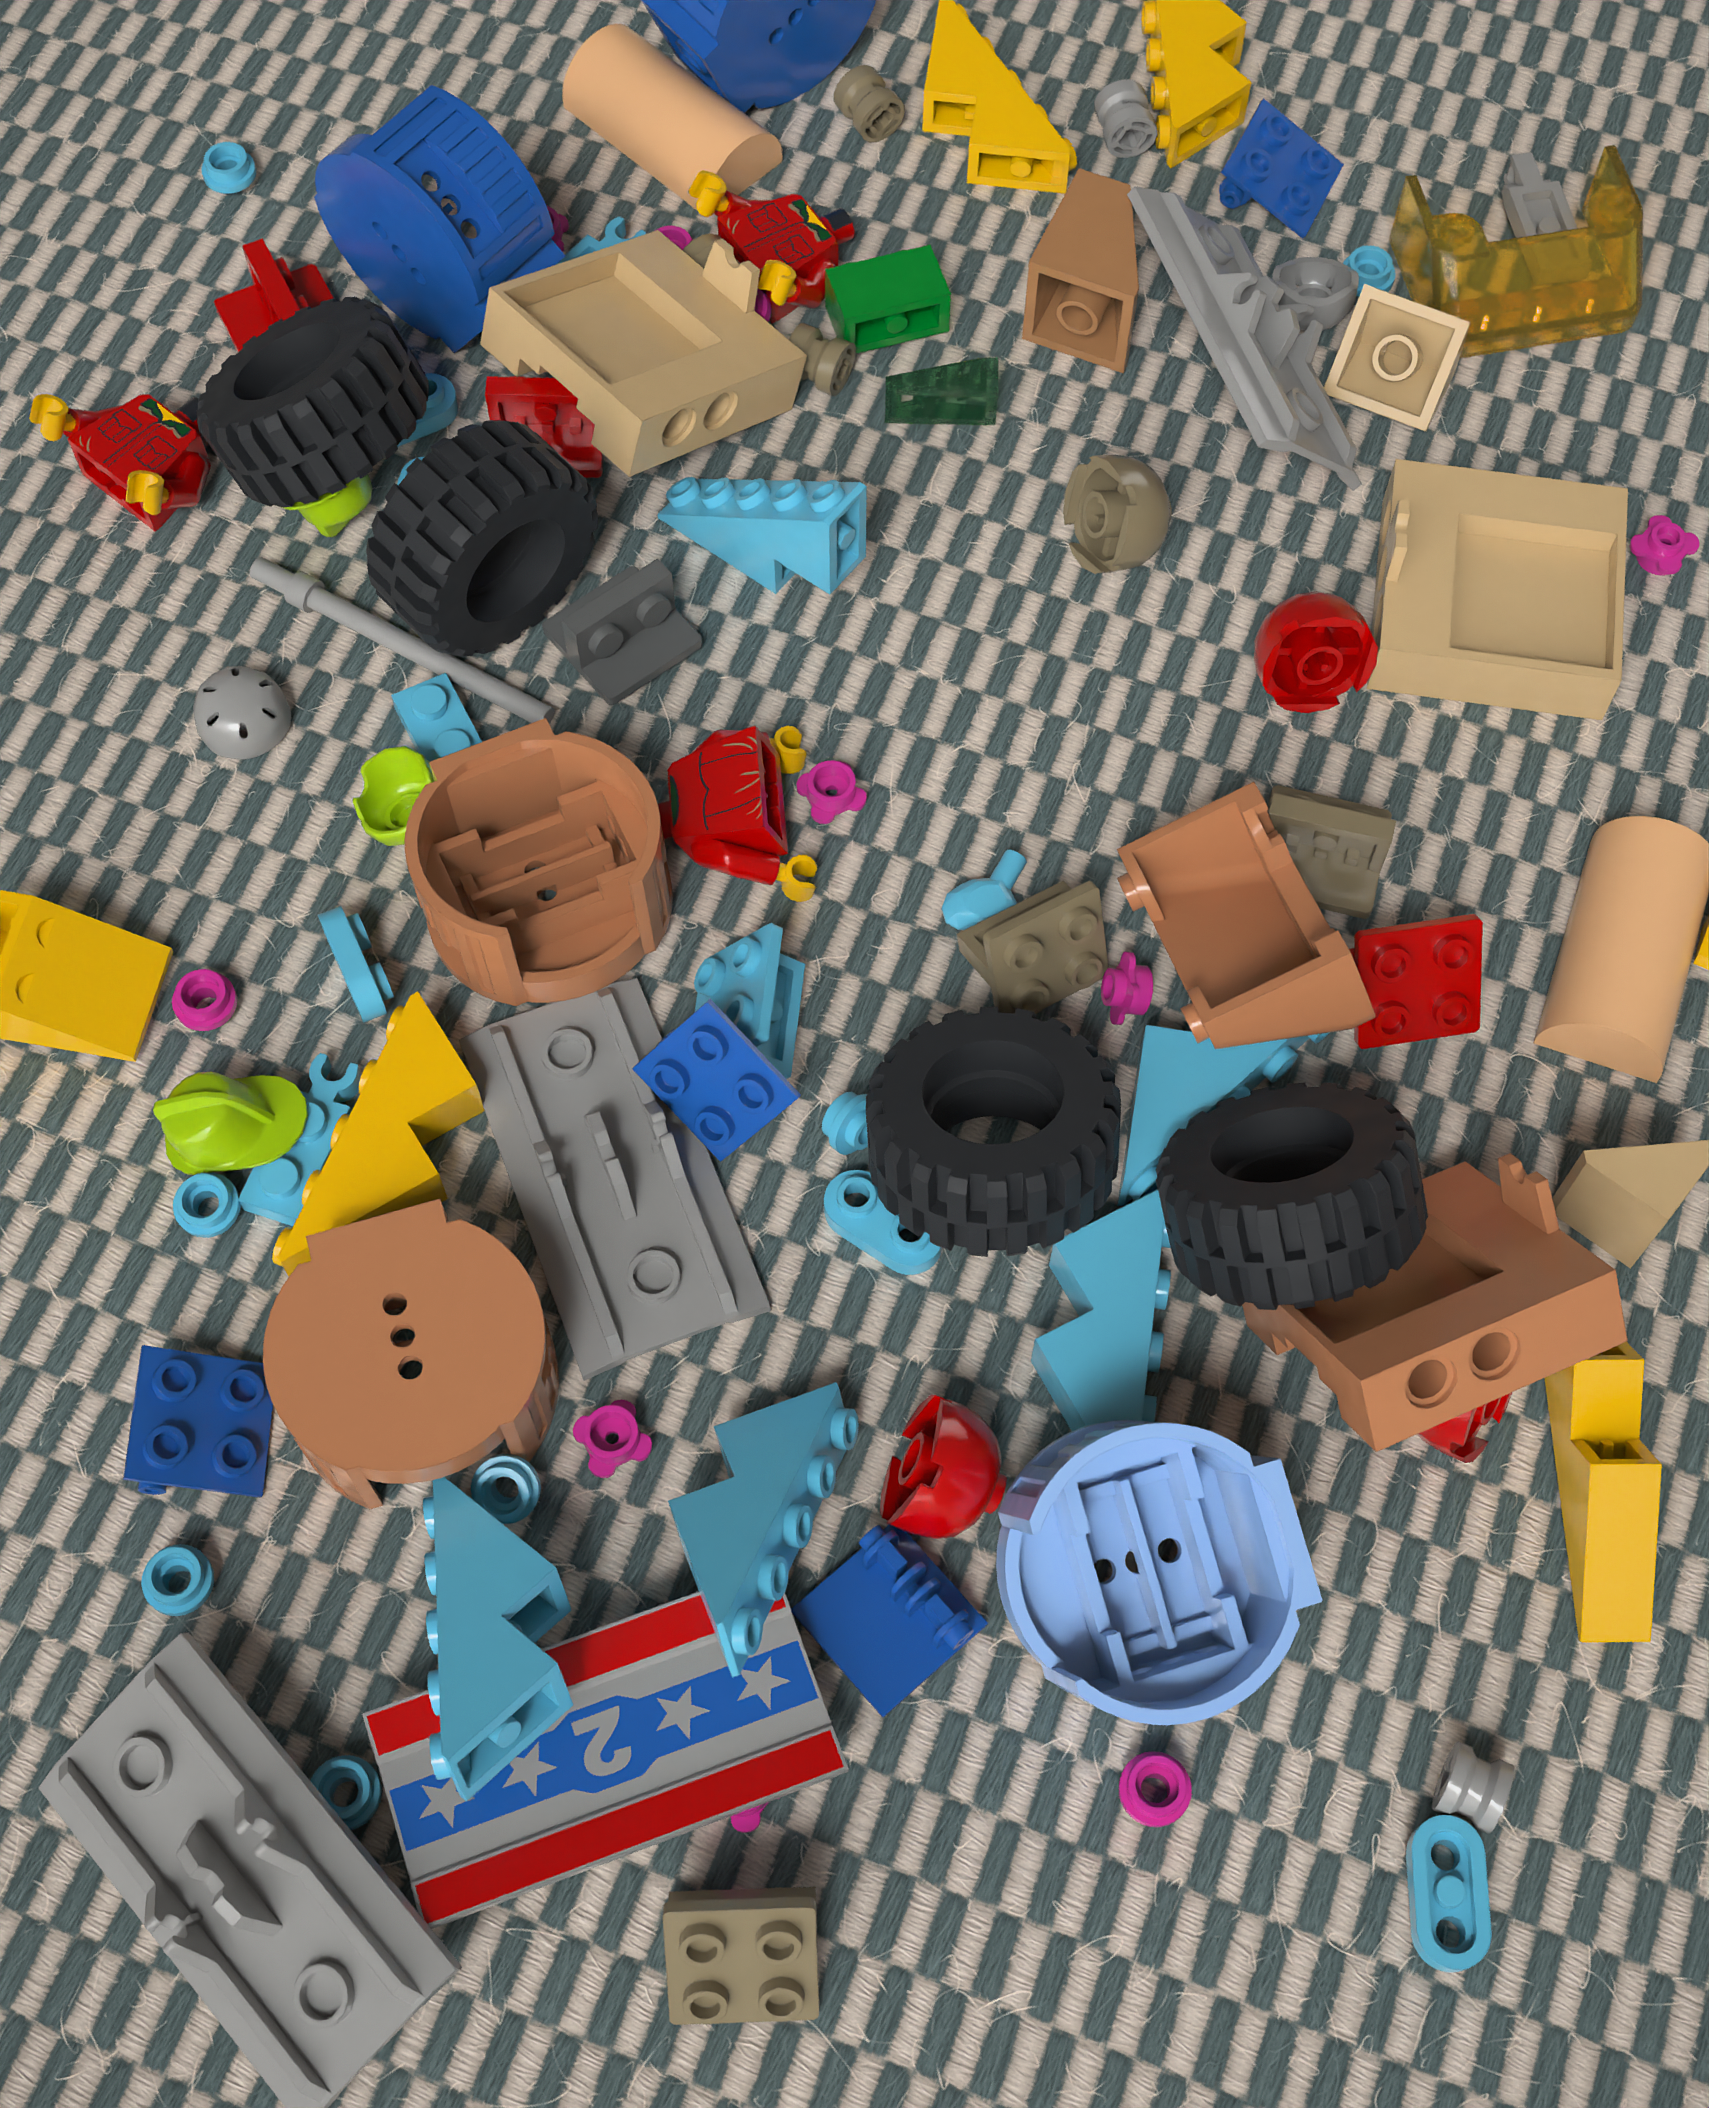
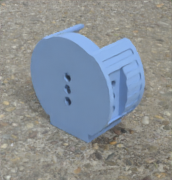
(1179, 1632)

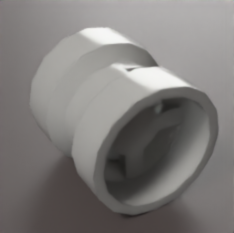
(1125, 118)

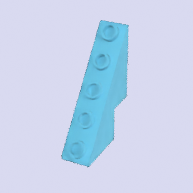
(774, 526)
(1182, 1079)
(1114, 1283)
(751, 1526)
(491, 1609)

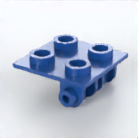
(1279, 170)
(716, 1080)
(198, 1424)
(888, 1617)

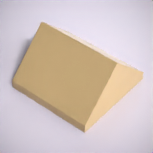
(1397, 357)
(1629, 1193)

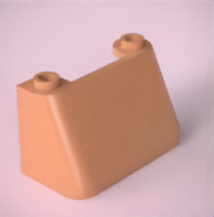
(1242, 927)

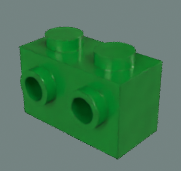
(884, 298)

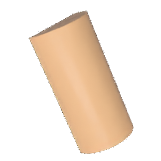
(664, 114)
(1628, 946)

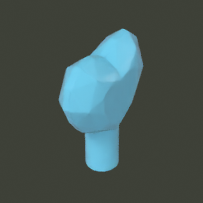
(985, 896)

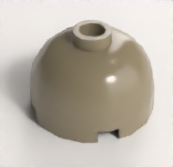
(1116, 513)

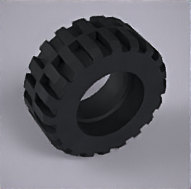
(313, 402)
(481, 537)
(993, 1192)
(1292, 1195)

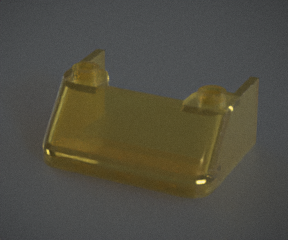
(1534, 285)

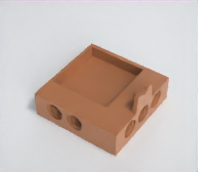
(1469, 1316)

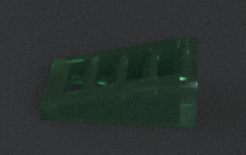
(956, 391)

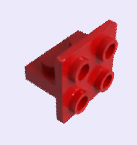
(272, 297)
(549, 412)
(1420, 980)

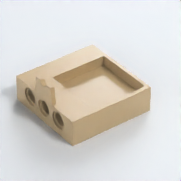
(648, 346)
(1500, 589)

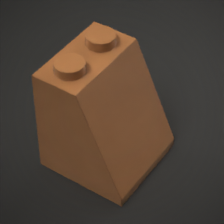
(1086, 275)

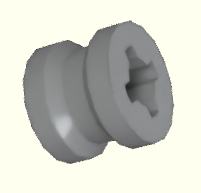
(1473, 1787)

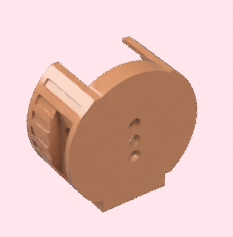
(550, 806)
(476, 1333)

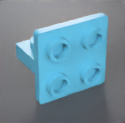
(757, 992)

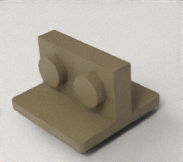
(1334, 846)
(1040, 947)
(741, 1955)

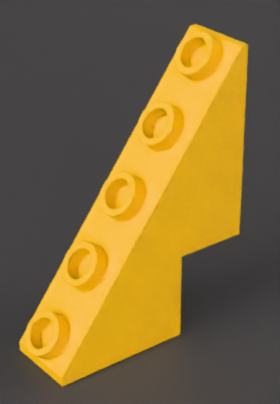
(1195, 75)
(978, 97)
(377, 1150)
(1606, 1494)

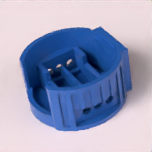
(760, 47)
(403, 237)

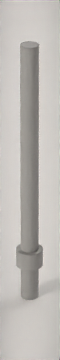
(309, 595)

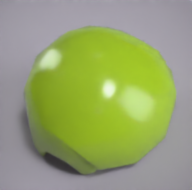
(390, 790)

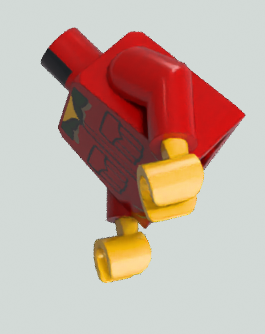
(779, 238)
(133, 452)
(731, 807)

